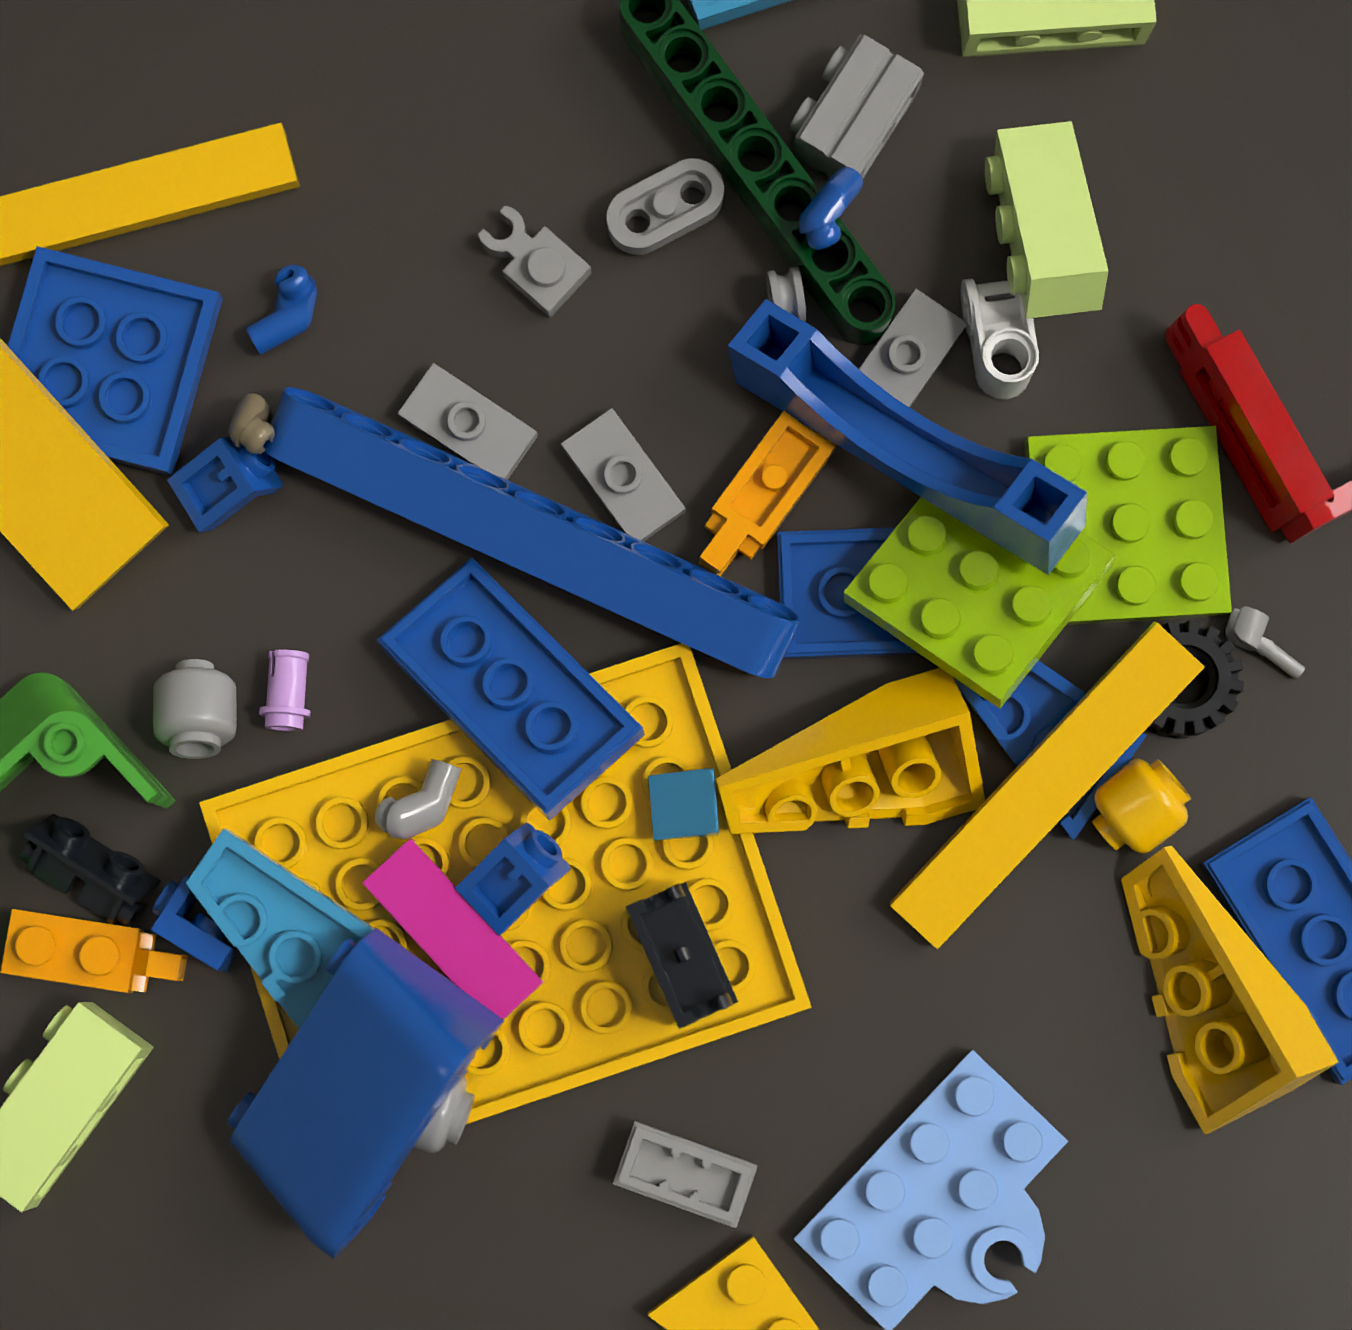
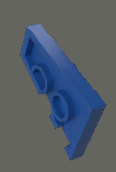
(1028, 718)

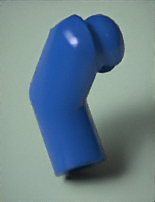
(828, 204)
(292, 310)

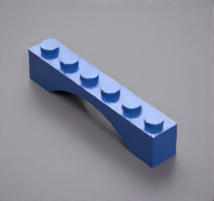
(990, 491)

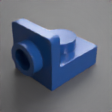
(223, 482)
(513, 877)
(197, 937)

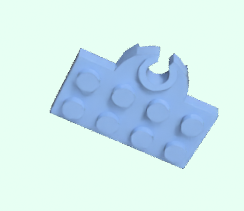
(939, 1199)

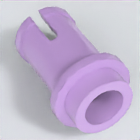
(286, 691)

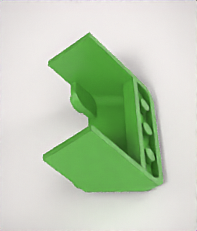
(56, 727)

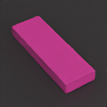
(452, 930)

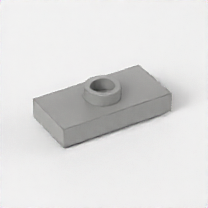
(913, 347)
(467, 423)
(623, 477)
(685, 1174)

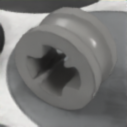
(787, 291)

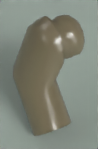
(252, 424)

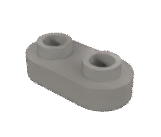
(661, 204)

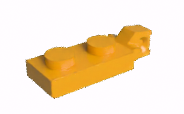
(764, 491)
(86, 953)

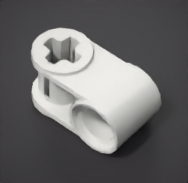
(995, 327)

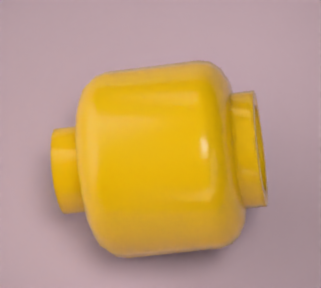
(1140, 806)

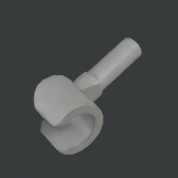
(1246, 632)

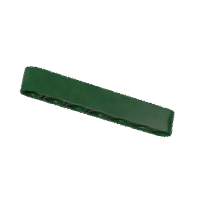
(759, 191)

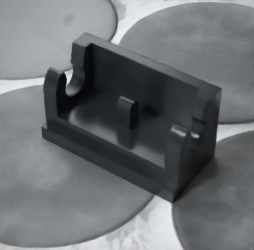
(682, 954)

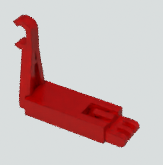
(1254, 427)

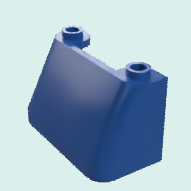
(358, 1087)

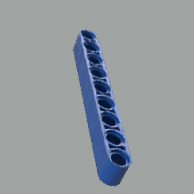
(531, 532)

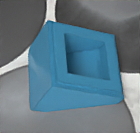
(683, 804)

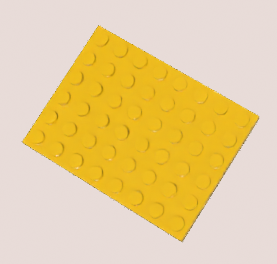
(599, 991)

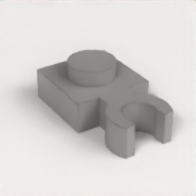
(541, 266)

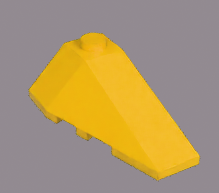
(882, 757)
(1227, 1010)

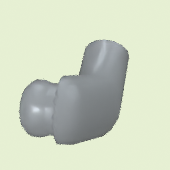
(422, 809)

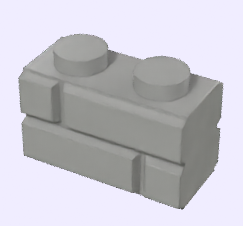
(858, 108)

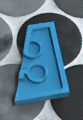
(274, 920)

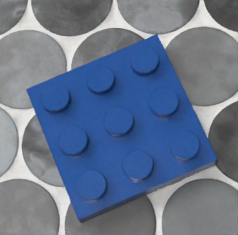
(116, 352)

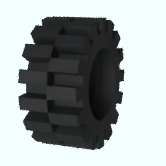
(1220, 683)

